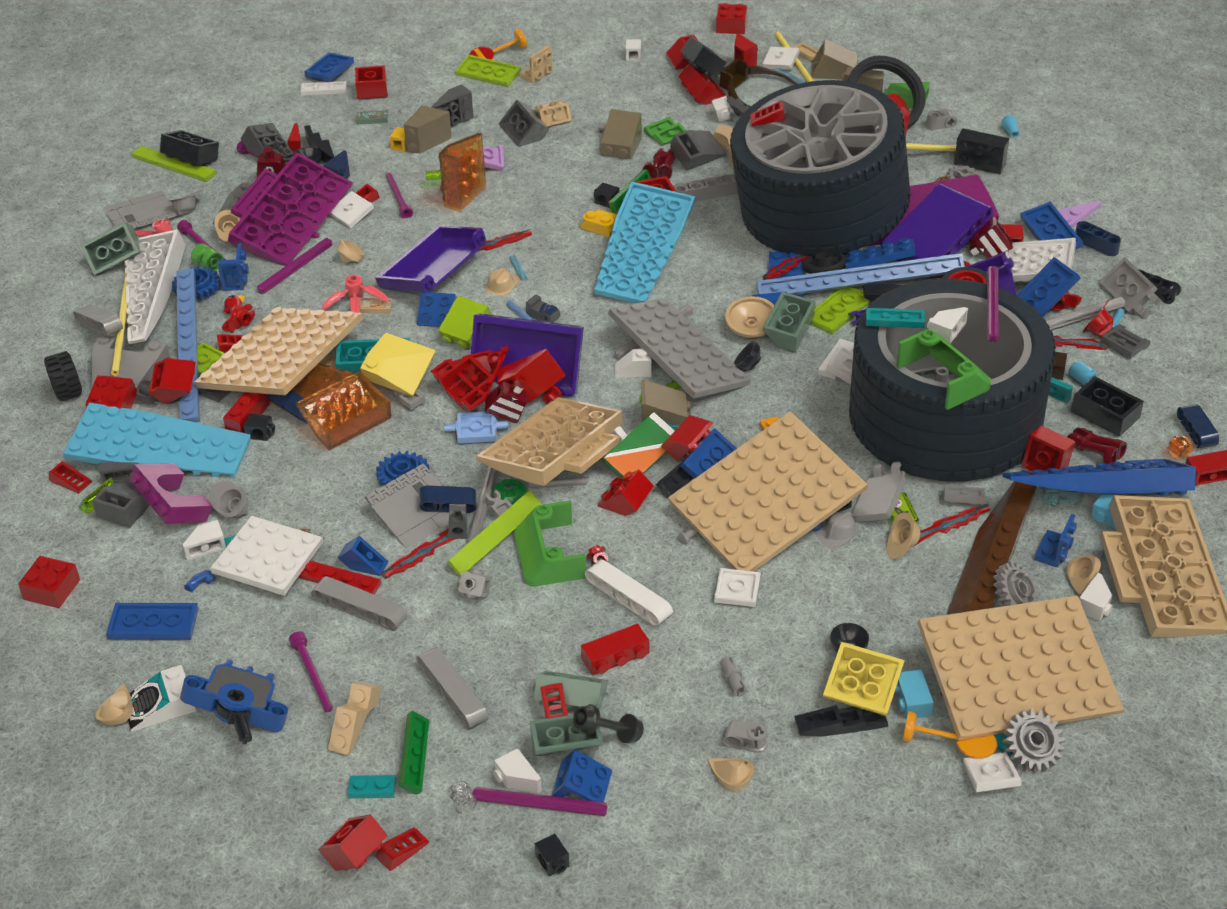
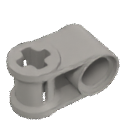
(940, 119)
(744, 735)

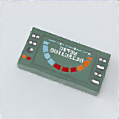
(372, 117)

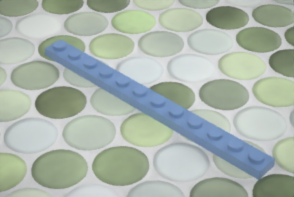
(861, 275)
(187, 339)

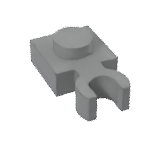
(409, 401)
(497, 505)

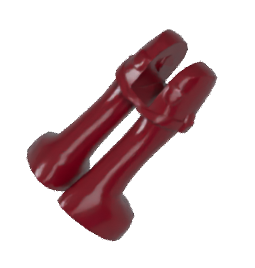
(661, 158)
(1108, 448)

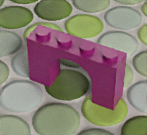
(154, 481)

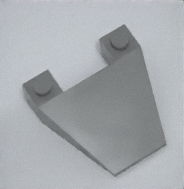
(133, 364)

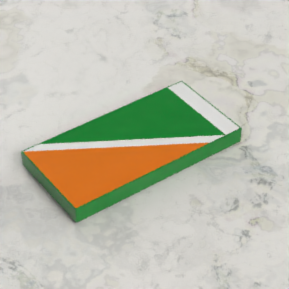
(641, 447)

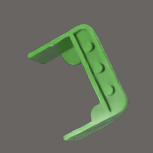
(970, 379)
(543, 564)

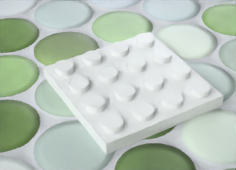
(1032, 256)
(267, 555)

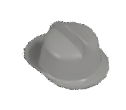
(185, 204)
(228, 499)
(838, 530)

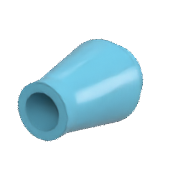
(1009, 123)

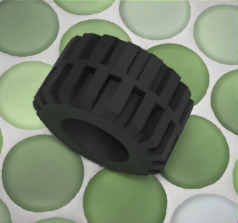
(63, 375)

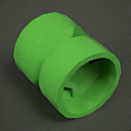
(206, 257)

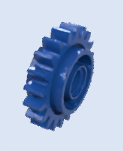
(206, 282)
(397, 466)

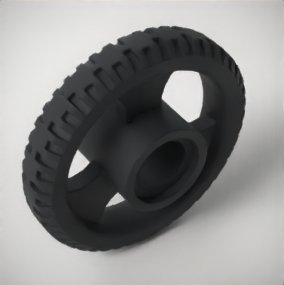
(824, 262)

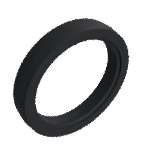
(902, 70)

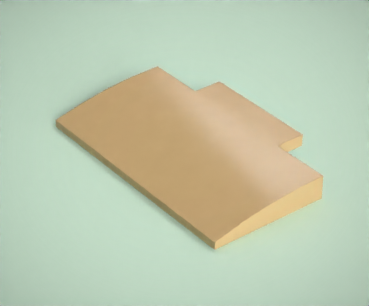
(555, 439)
(1164, 566)

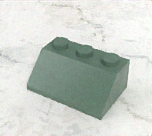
(111, 248)
(789, 320)
(577, 689)
(561, 735)

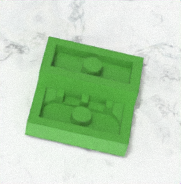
(663, 130)

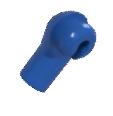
(205, 575)

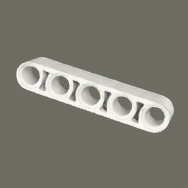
(629, 592)

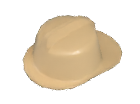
(225, 223)
(501, 282)
(903, 535)

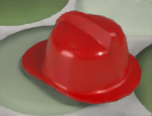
(1100, 323)

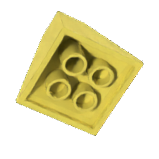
(397, 364)
(863, 678)

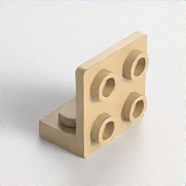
(540, 65)
(554, 114)

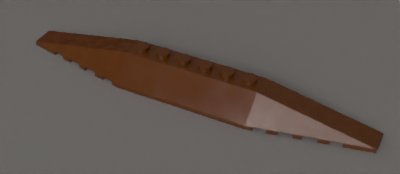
(991, 549)

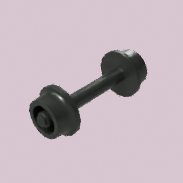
(588, 719)

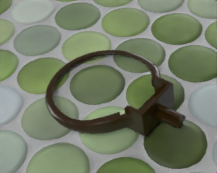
(738, 72)

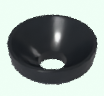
(311, 153)
(748, 357)
(849, 633)

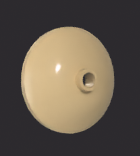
(748, 316)

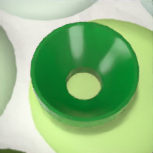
(511, 494)

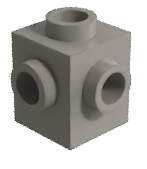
(474, 583)

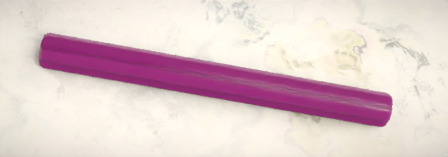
(294, 266)
(992, 304)
(540, 801)

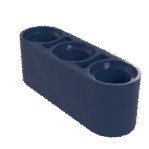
(1098, 238)
(288, 403)
(1198, 426)
(440, 497)

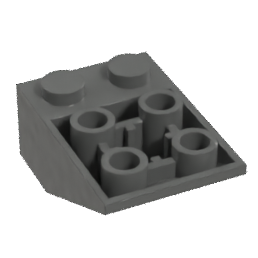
(458, 103)
(265, 135)
(695, 148)
(119, 503)

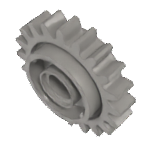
(1014, 585)
(1020, 743)

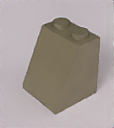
(832, 61)
(427, 129)
(622, 134)
(665, 402)

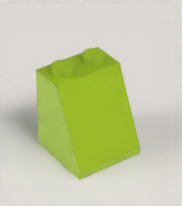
(459, 321)

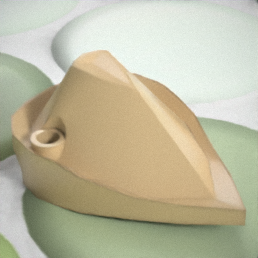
(350, 251)
(1082, 571)
(116, 708)
(732, 772)

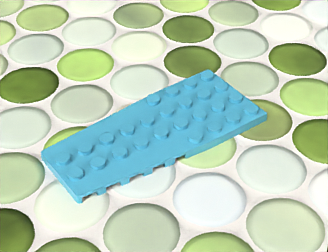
(642, 241)
(151, 438)

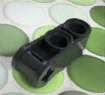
(1163, 287)

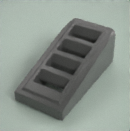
(109, 469)

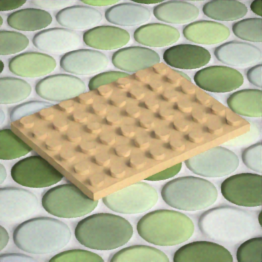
(279, 351)
(767, 494)
(1016, 661)

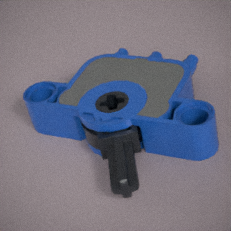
(237, 698)

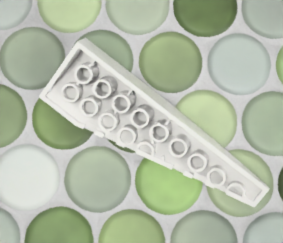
(150, 281)

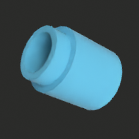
(1082, 372)

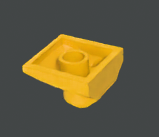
(599, 222)

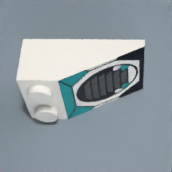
(159, 699)

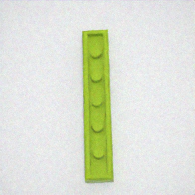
(159, 159)
(493, 534)

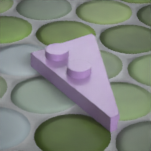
(494, 157)
(1078, 213)

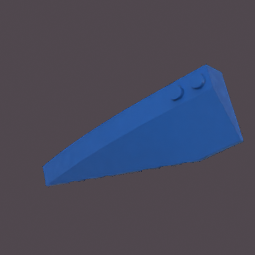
(1115, 478)

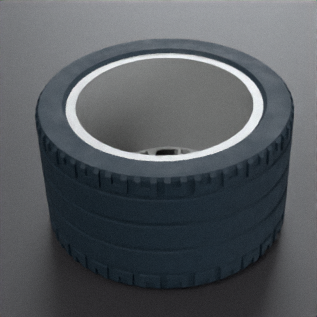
(825, 173)
(905, 414)

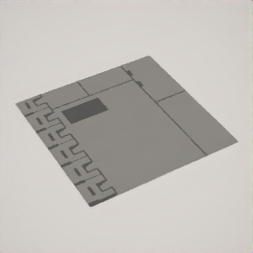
(141, 210)
(399, 506)

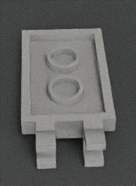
(1132, 286)
(881, 495)

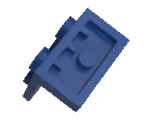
(234, 272)
(434, 308)
(1054, 545)
(582, 777)

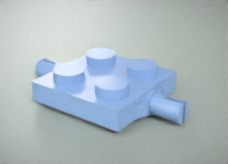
(476, 427)

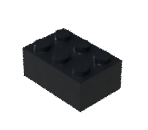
(702, 57)
(189, 147)
(981, 151)
(1107, 406)

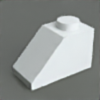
(948, 323)
(634, 364)
(204, 540)
(1097, 598)
(517, 773)

